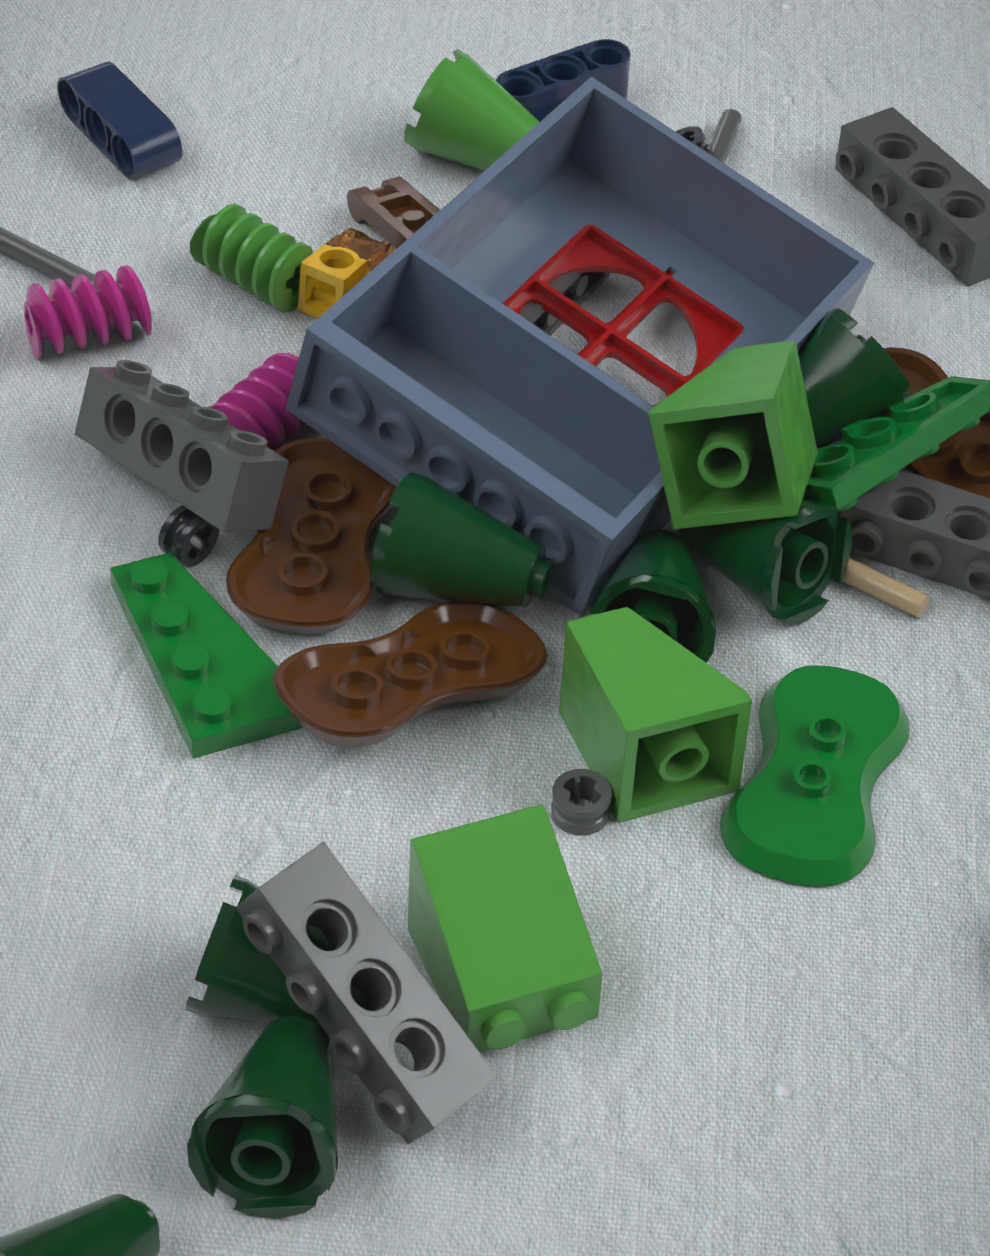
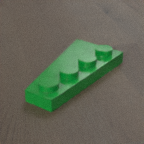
(883, 445)
(200, 657)

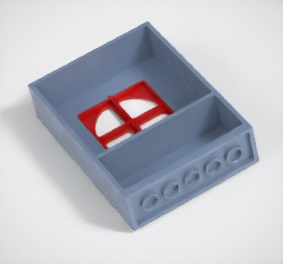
(450, 383)

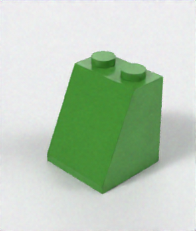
(737, 439)
(650, 715)
(502, 929)

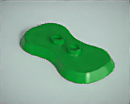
(810, 797)

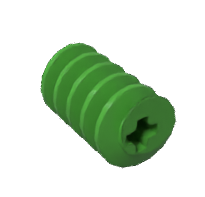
(251, 255)

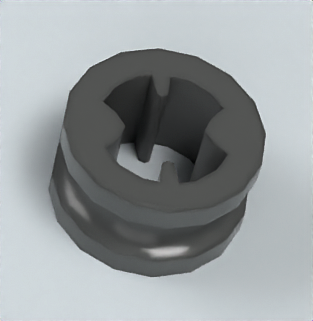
(585, 785)

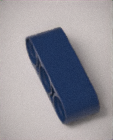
(551, 80)
(119, 119)

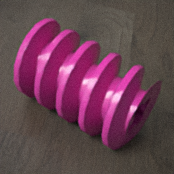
(85, 309)
(261, 401)

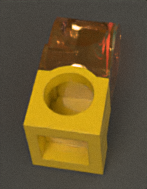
(337, 269)

